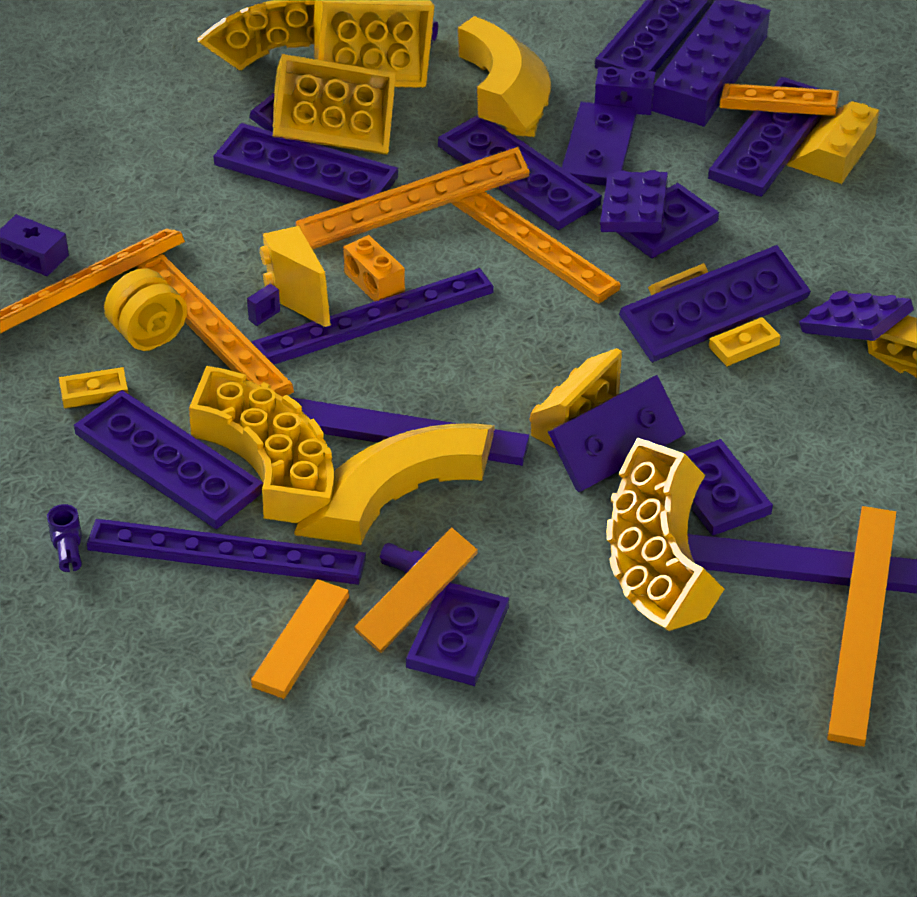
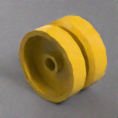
(145, 309)

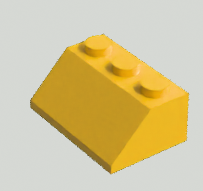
(837, 142)
(584, 389)

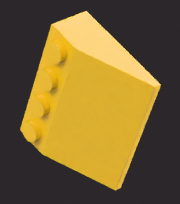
(376, 36)
(333, 104)

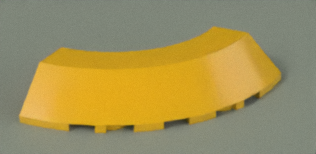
(260, 28)
(517, 77)
(271, 437)
(393, 470)
(652, 538)

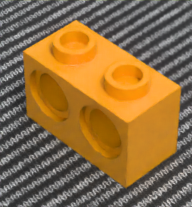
(373, 269)

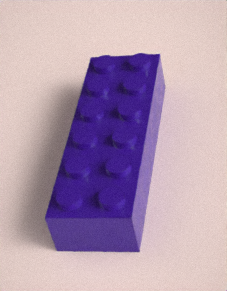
(709, 59)

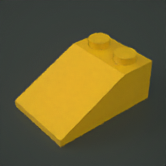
(296, 274)

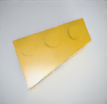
(898, 346)

